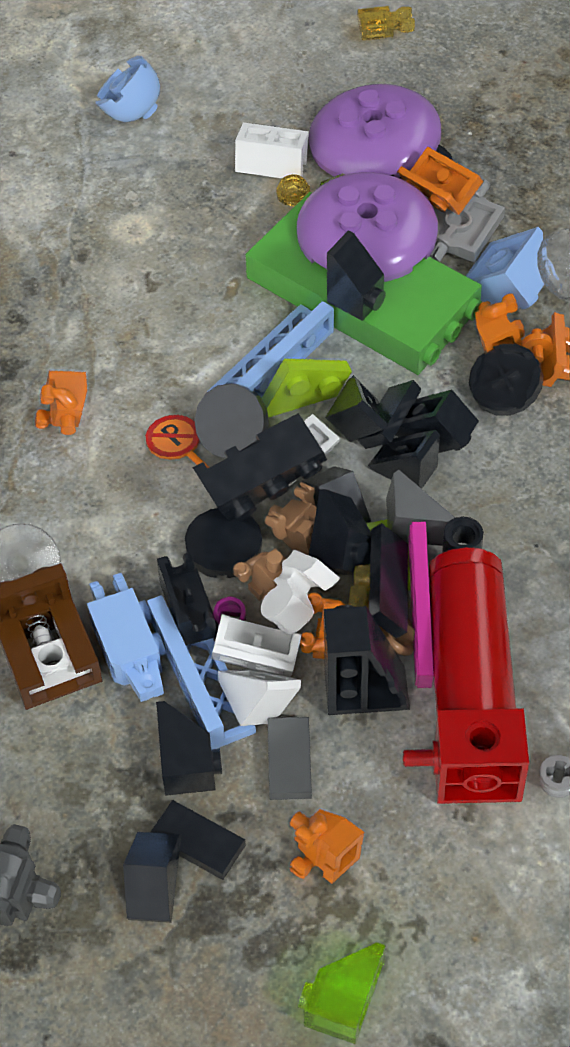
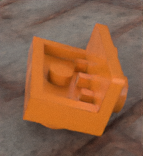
(442, 181)

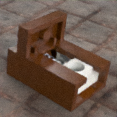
(30, 610)

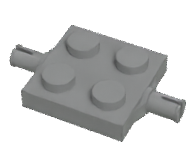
(471, 230)

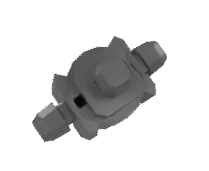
(18, 881)

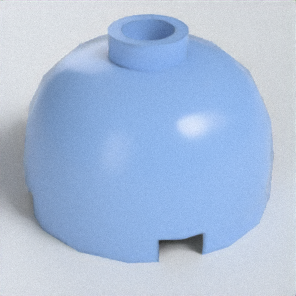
(130, 93)

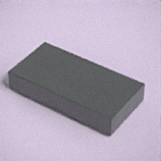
(289, 758)

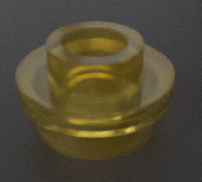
(292, 189)

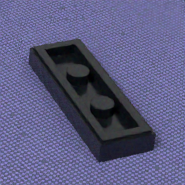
(389, 581)

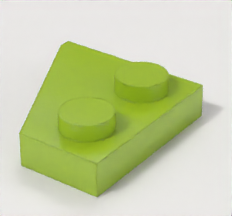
(304, 383)

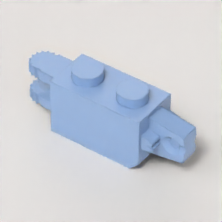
(126, 638)

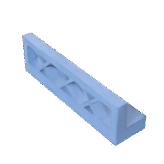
(293, 345)
(192, 677)

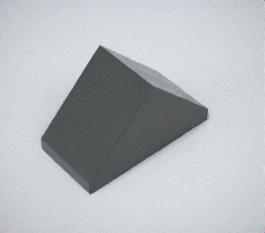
(410, 504)

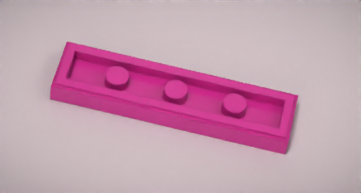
(420, 605)

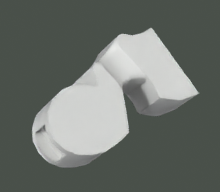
(288, 602)

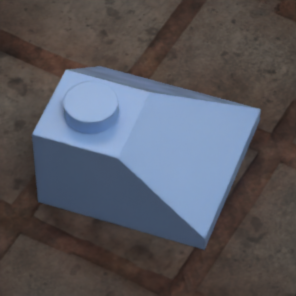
(510, 267)

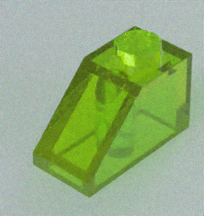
(343, 993)

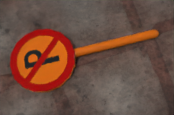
(173, 438)

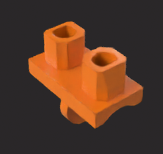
(550, 349)

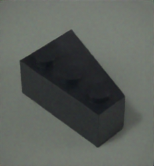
(262, 468)
(360, 664)

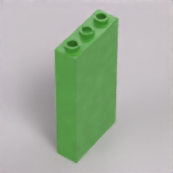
(409, 328)

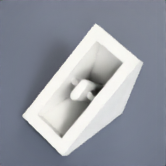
(257, 694)

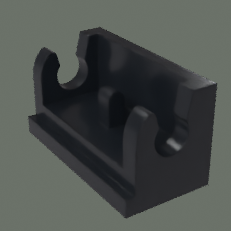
(187, 600)

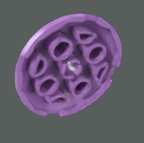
(373, 130)
(383, 212)

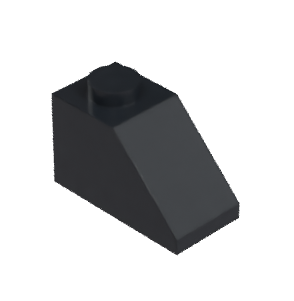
(353, 278)
(444, 414)
(339, 534)
(185, 753)

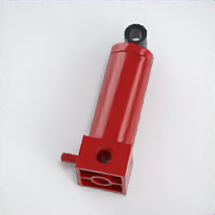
(479, 731)

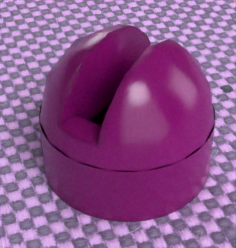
(231, 607)

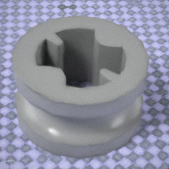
(548, 767)

